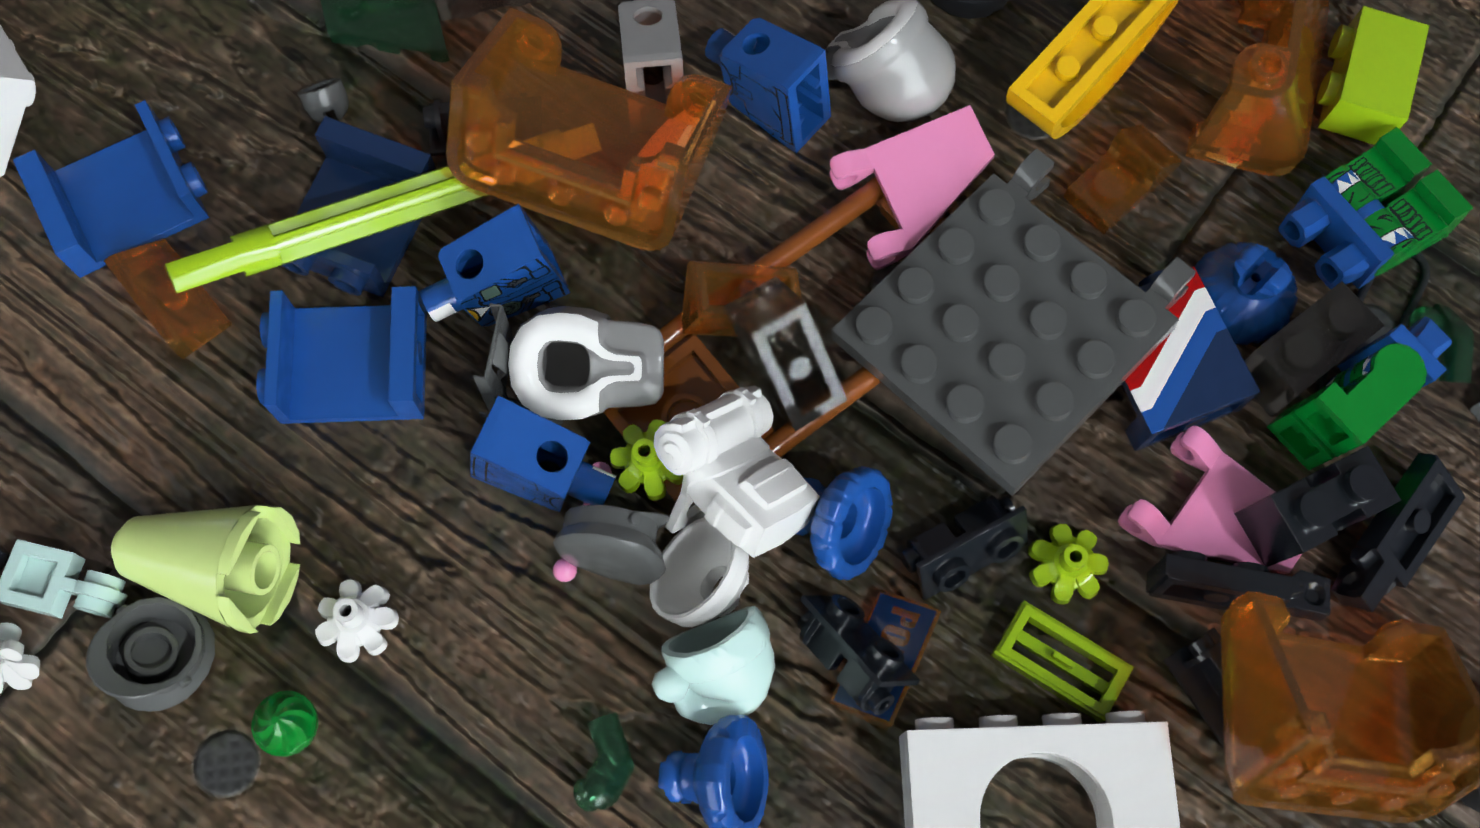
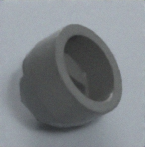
(324, 97)

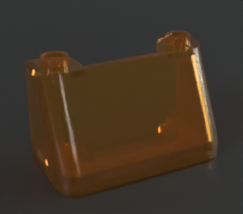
(1271, 92)
(577, 142)
(1345, 725)

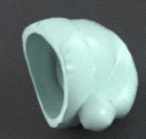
(718, 667)

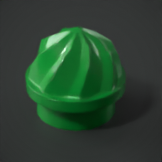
(284, 723)

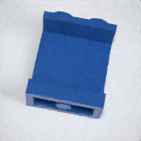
(116, 196)
(344, 360)

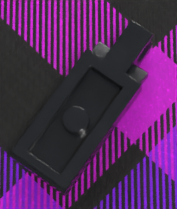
(1400, 535)
(1195, 581)

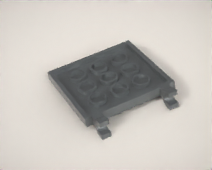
(1008, 327)

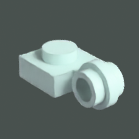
(46, 577)

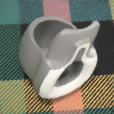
(894, 62)
(583, 362)

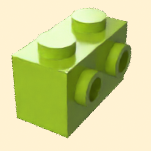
(1371, 75)

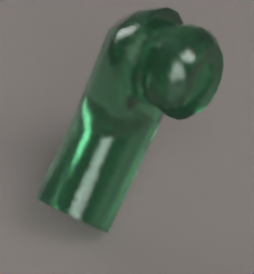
(1459, 355)
(610, 769)

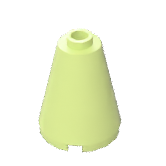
(214, 561)

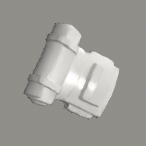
(734, 473)

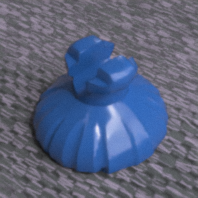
(1248, 307)
(850, 521)
(724, 777)

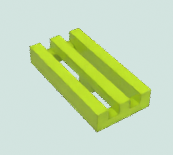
(1109, 690)

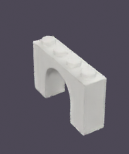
(1118, 763)

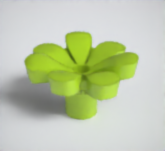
(639, 468)
(1060, 570)

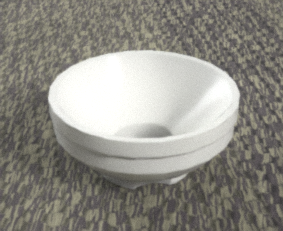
(693, 566)

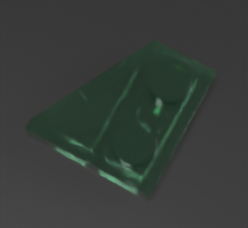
(387, 25)

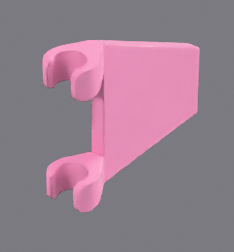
(919, 176)
(1207, 516)

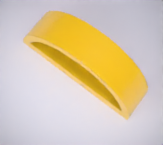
(1085, 61)

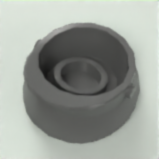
(613, 542)
(151, 654)

